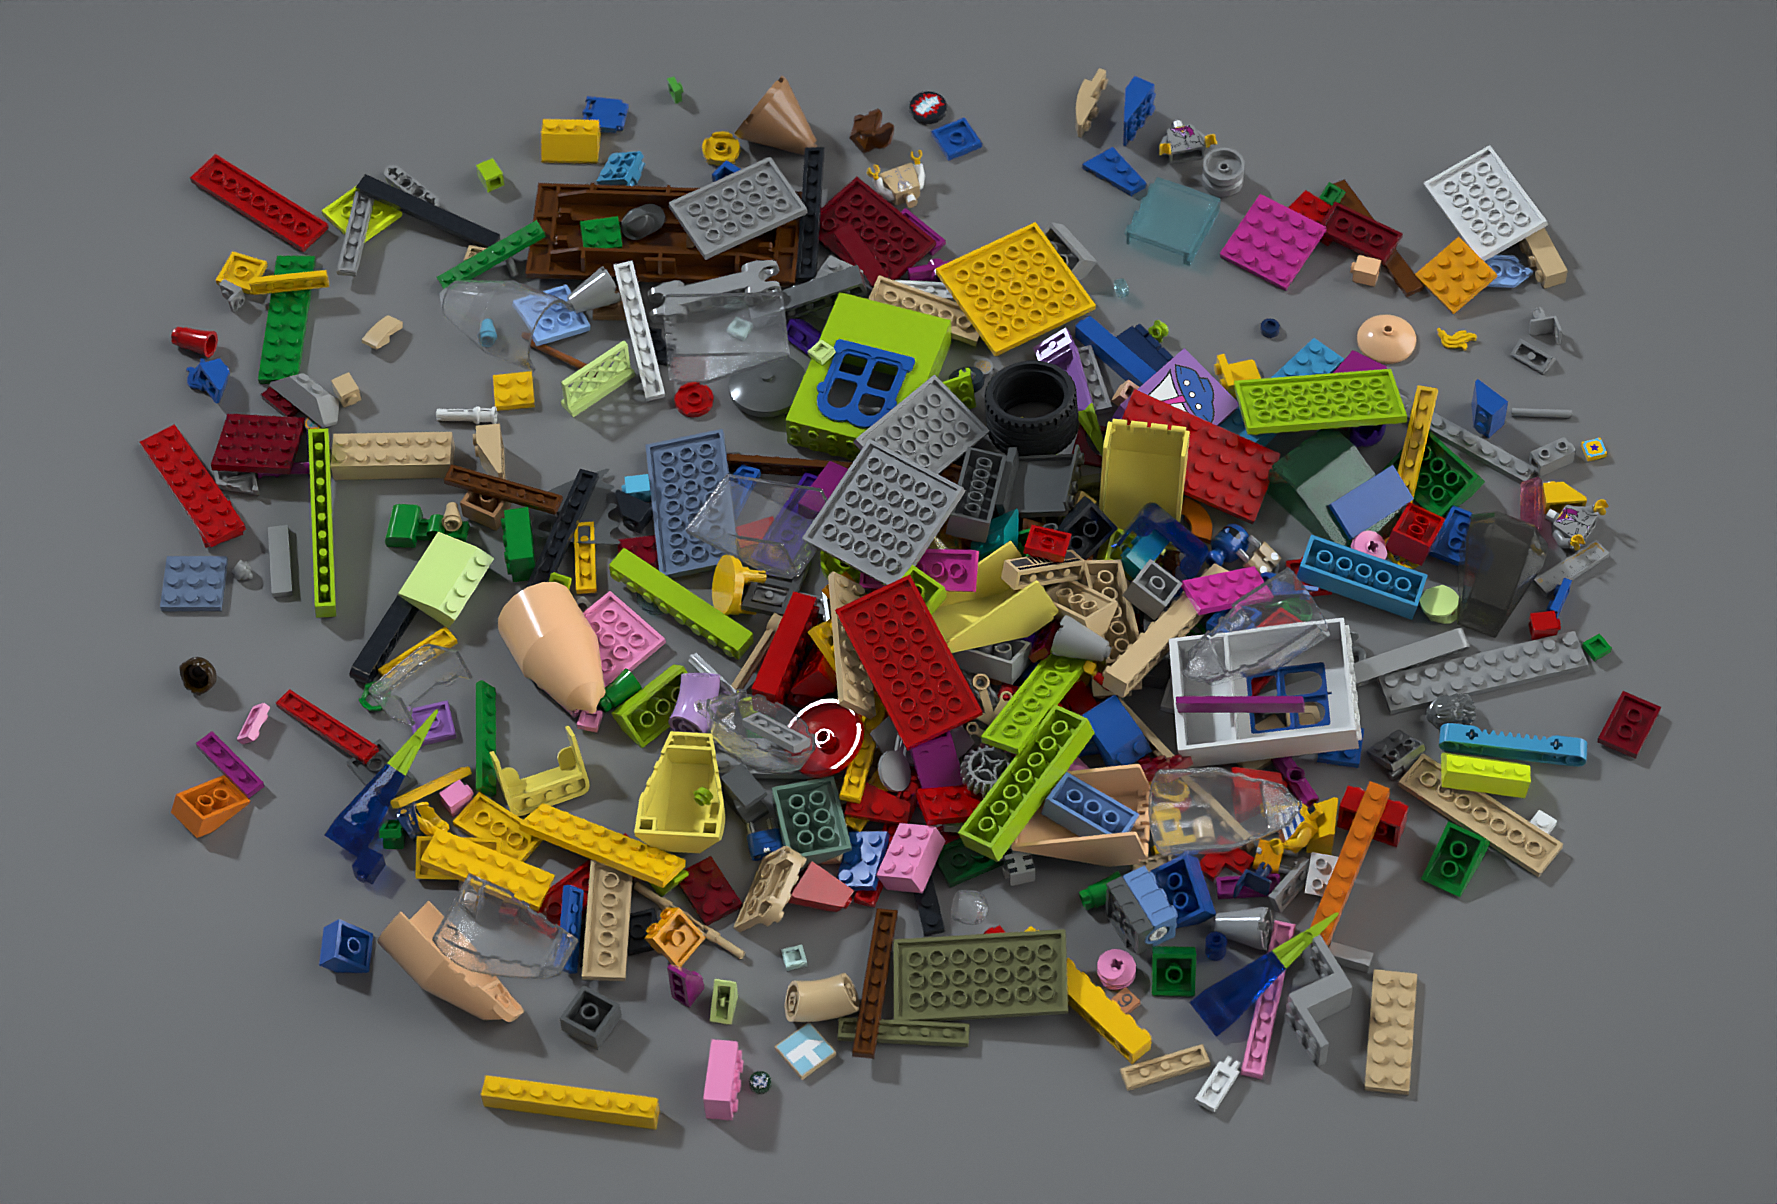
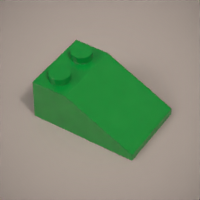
(1455, 859)

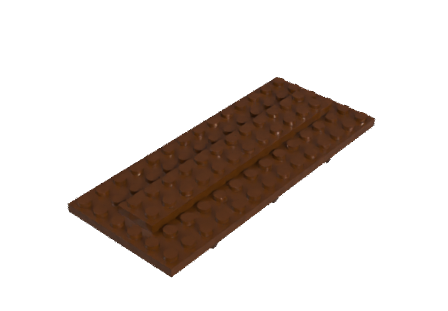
(657, 256)

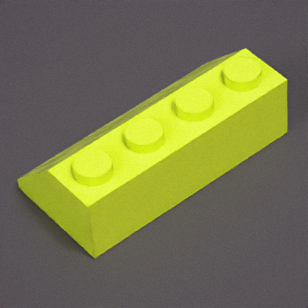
(1485, 775)

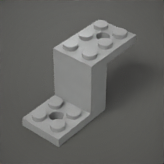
(1318, 1001)

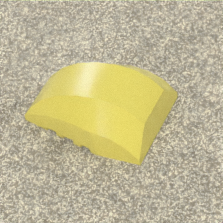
(667, 807)

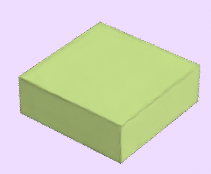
(821, 352)

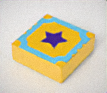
(1594, 449)

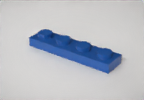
(571, 921)

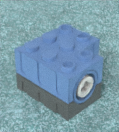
(1140, 910)

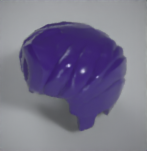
(1367, 435)

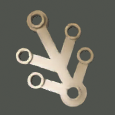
(989, 716)

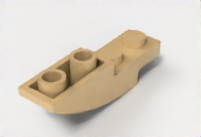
(1087, 101)

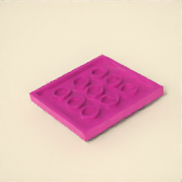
(1272, 242)

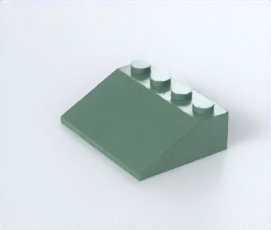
(811, 819)

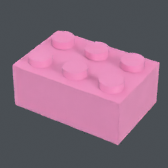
(910, 858)
(723, 1080)

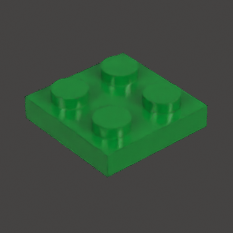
(601, 233)

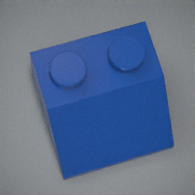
(1487, 409)
(346, 948)

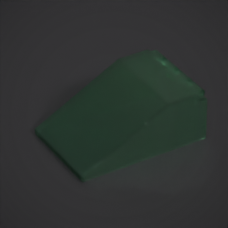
(1317, 476)

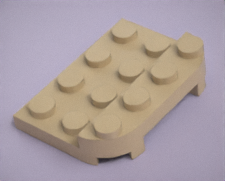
(770, 888)

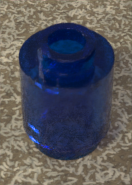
(1215, 945)

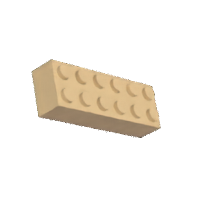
(392, 455)
(1110, 580)

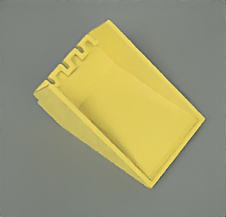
(1142, 468)
(995, 609)

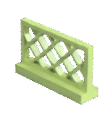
(596, 388)

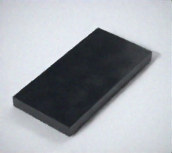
(637, 932)

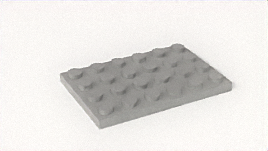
(737, 208)
(928, 427)

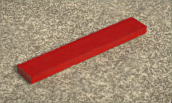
(327, 726)

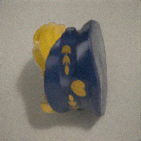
(420, 820)

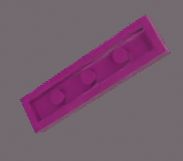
(230, 764)

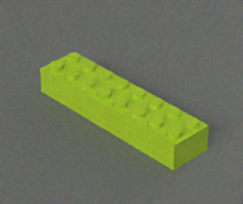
(1026, 783)

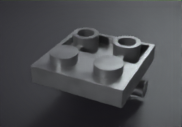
(1396, 752)

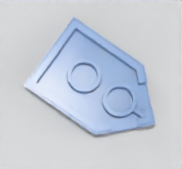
(1509, 271)

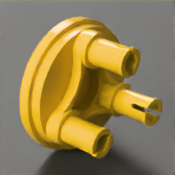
(729, 584)

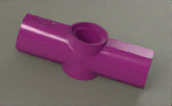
(926, 272)
(1301, 788)

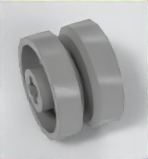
(1223, 172)

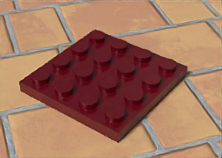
(258, 444)

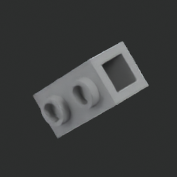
(1552, 456)

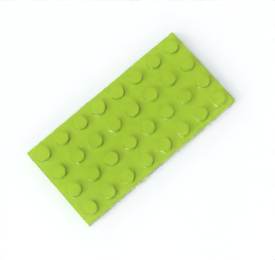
(1319, 401)

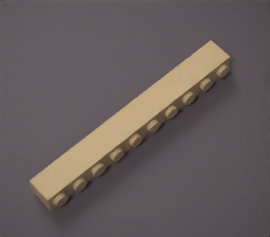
(1153, 644)

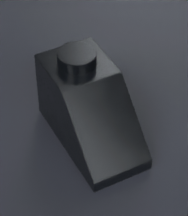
(633, 511)

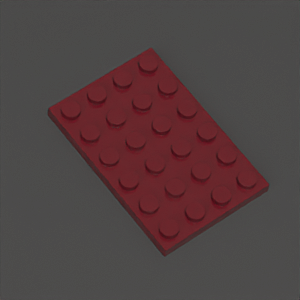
(883, 228)

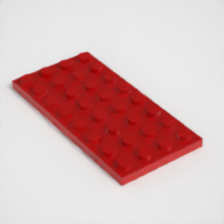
(1221, 465)
(908, 662)

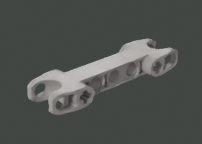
(748, 281)

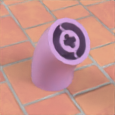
(693, 688)

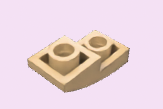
(380, 333)

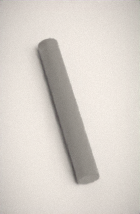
(1541, 412)

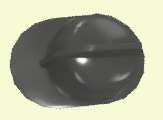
(642, 221)

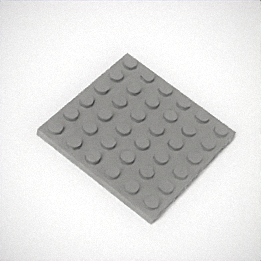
(883, 514)

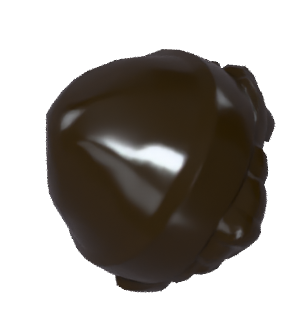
(198, 675)

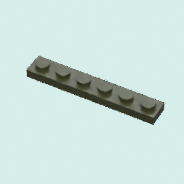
(911, 1032)

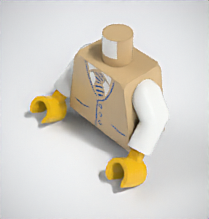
(901, 183)

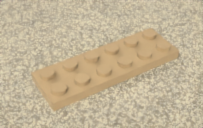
(910, 298)
(607, 924)
(1390, 1032)

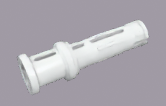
(476, 415)

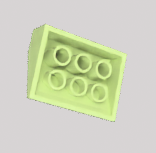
(445, 578)

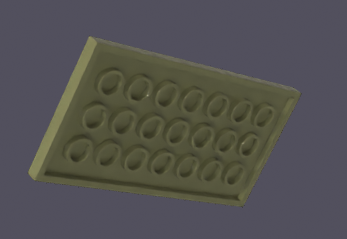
(981, 976)

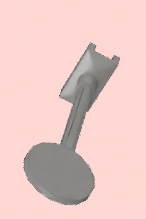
(894, 768)

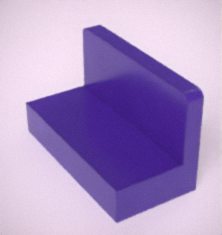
(802, 334)

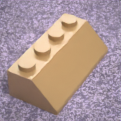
(1083, 605)

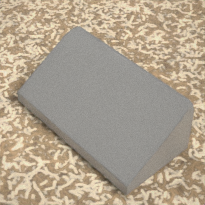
(1532, 356)
(1351, 957)

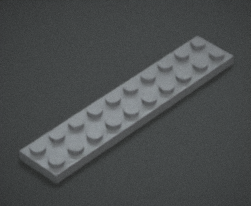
(1483, 672)

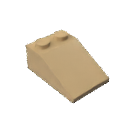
(490, 449)

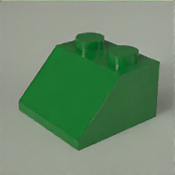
(1173, 970)

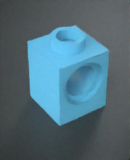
(638, 487)

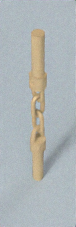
(711, 935)

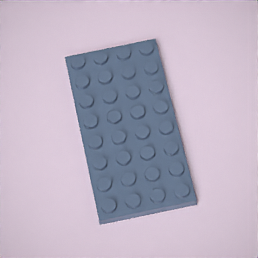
(681, 481)

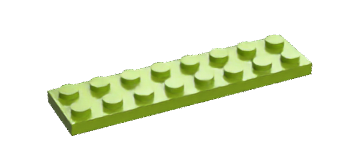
(1032, 702)

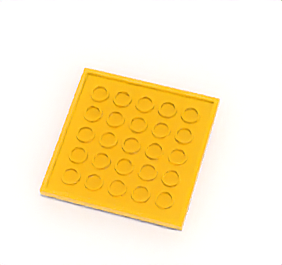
(1015, 289)

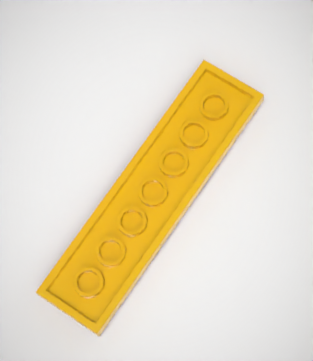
(602, 845)

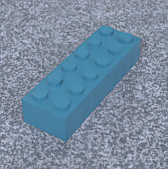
(1361, 577)

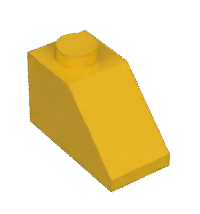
(1558, 495)

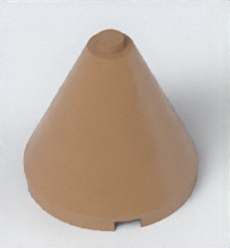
(778, 121)

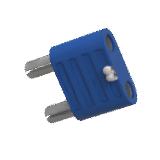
(764, 841)

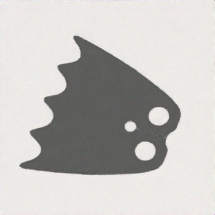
(596, 511)

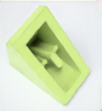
(723, 1001)

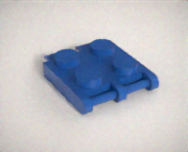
(608, 111)

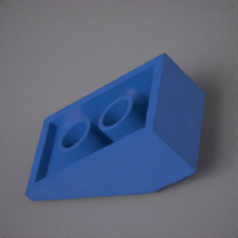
(1116, 733)

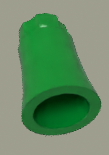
(619, 691)
(1095, 894)

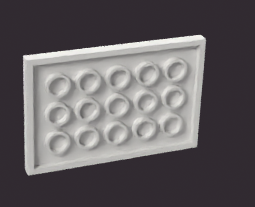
(1485, 203)

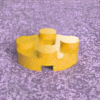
(718, 157)

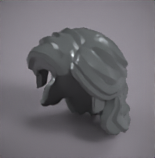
(1451, 709)

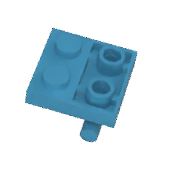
(622, 169)

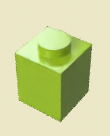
(490, 175)

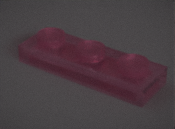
(1531, 502)

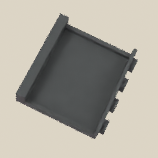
(1039, 484)

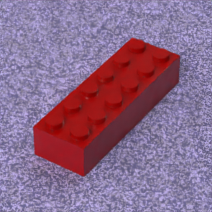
(787, 649)

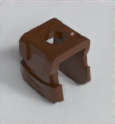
(872, 134)

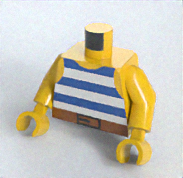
(1298, 832)

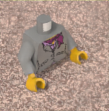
(1185, 143)
(1575, 524)

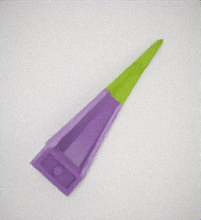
(1062, 352)

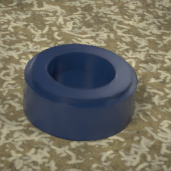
(1270, 328)

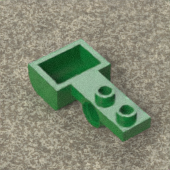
(408, 526)

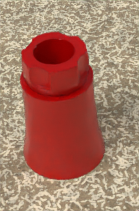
(195, 340)

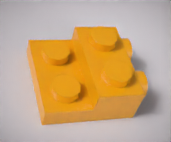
(674, 936)

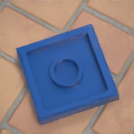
(956, 139)

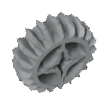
(992, 765)

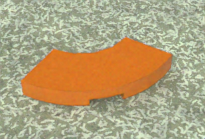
(1197, 519)

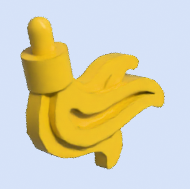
(1457, 340)

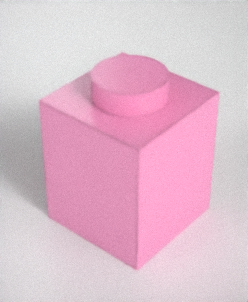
(456, 797)

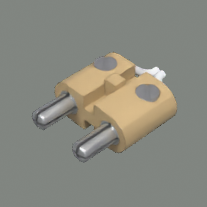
(1262, 557)

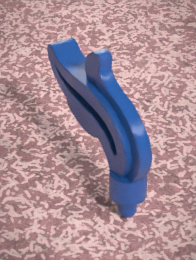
(192, 380)

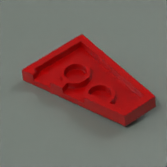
(879, 807)

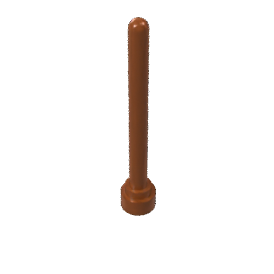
(561, 356)

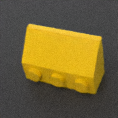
(570, 141)

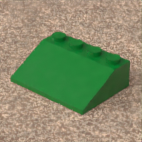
(1442, 478)

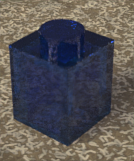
(368, 865)

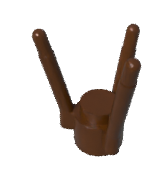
(1169, 560)

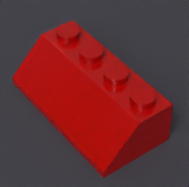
(815, 675)

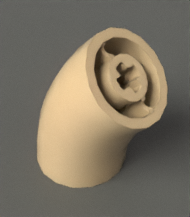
(821, 999)

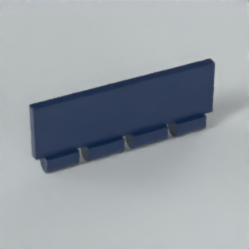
(1145, 346)

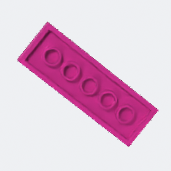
(949, 567)

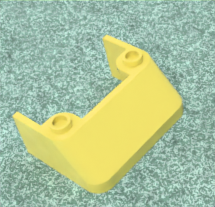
(546, 787)

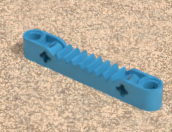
(1568, 751)

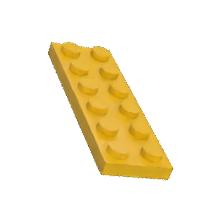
(459, 857)

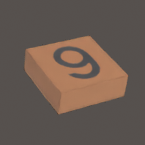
(1126, 1000)

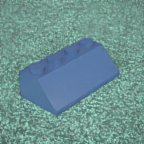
(1086, 809)

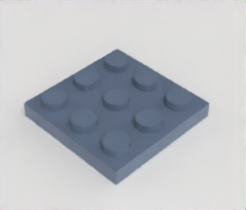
(194, 583)

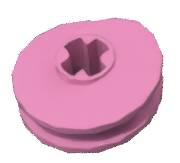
(1370, 540)
(1116, 969)

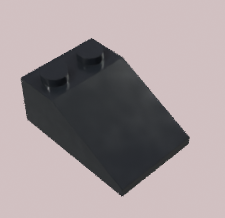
(1088, 528)

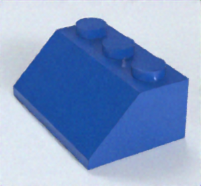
(1185, 890)

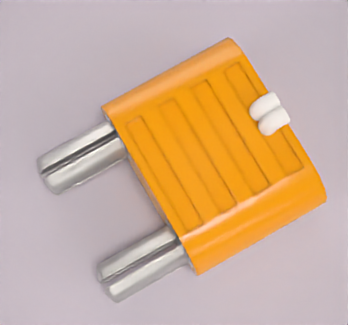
(1265, 854)

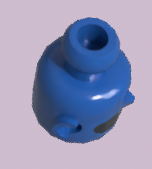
(1226, 543)

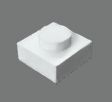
(1544, 822)

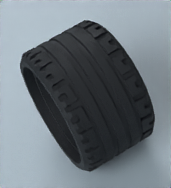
(1031, 383)

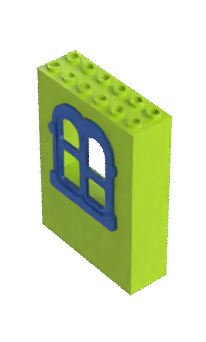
(874, 338)

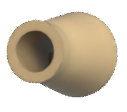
(452, 518)

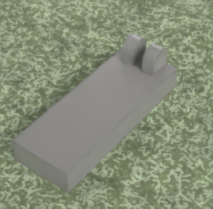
(1290, 885)

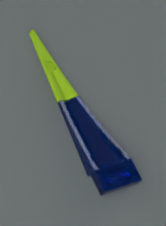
(364, 814)
(1232, 996)

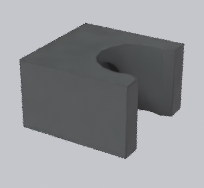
(744, 794)

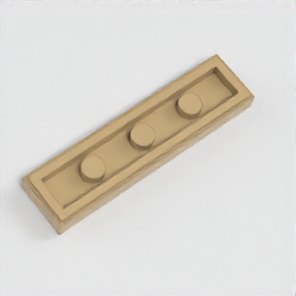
(1165, 1067)

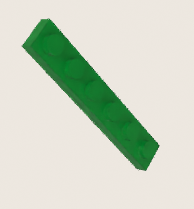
(493, 255)
(485, 738)

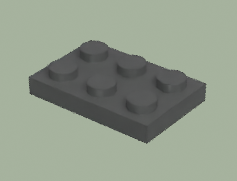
(368, 771)

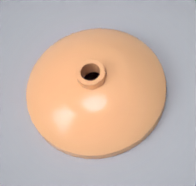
(1383, 345)

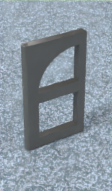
(796, 585)

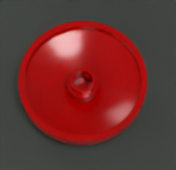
(837, 737)

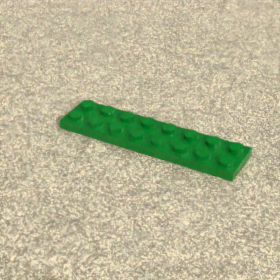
(286, 324)

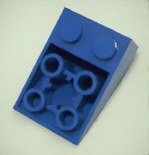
(1138, 106)

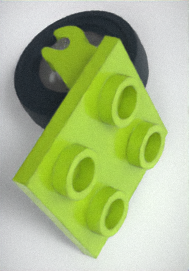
(965, 383)

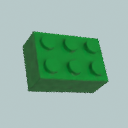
(518, 543)

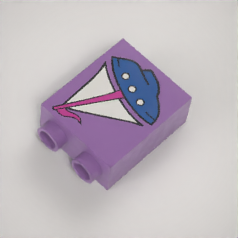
(1190, 388)

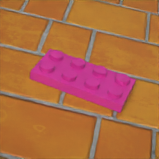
(1220, 590)

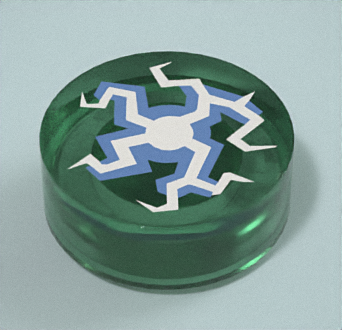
(760, 1082)

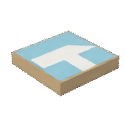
(805, 1050)

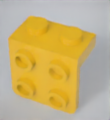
(1236, 371)

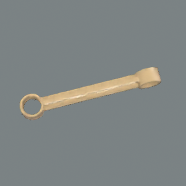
(758, 653)

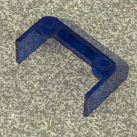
(1155, 518)

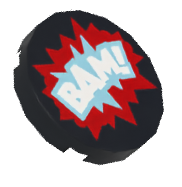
(928, 107)

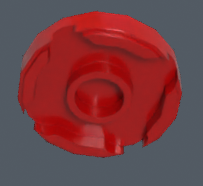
(694, 399)

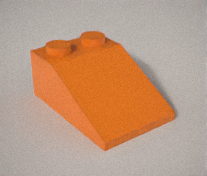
(208, 805)

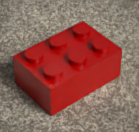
(1390, 824)

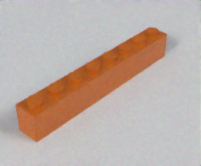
(1351, 857)

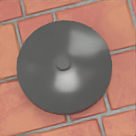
(767, 389)

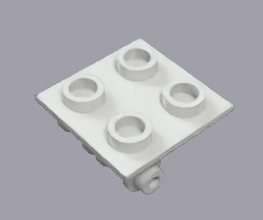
(1319, 873)

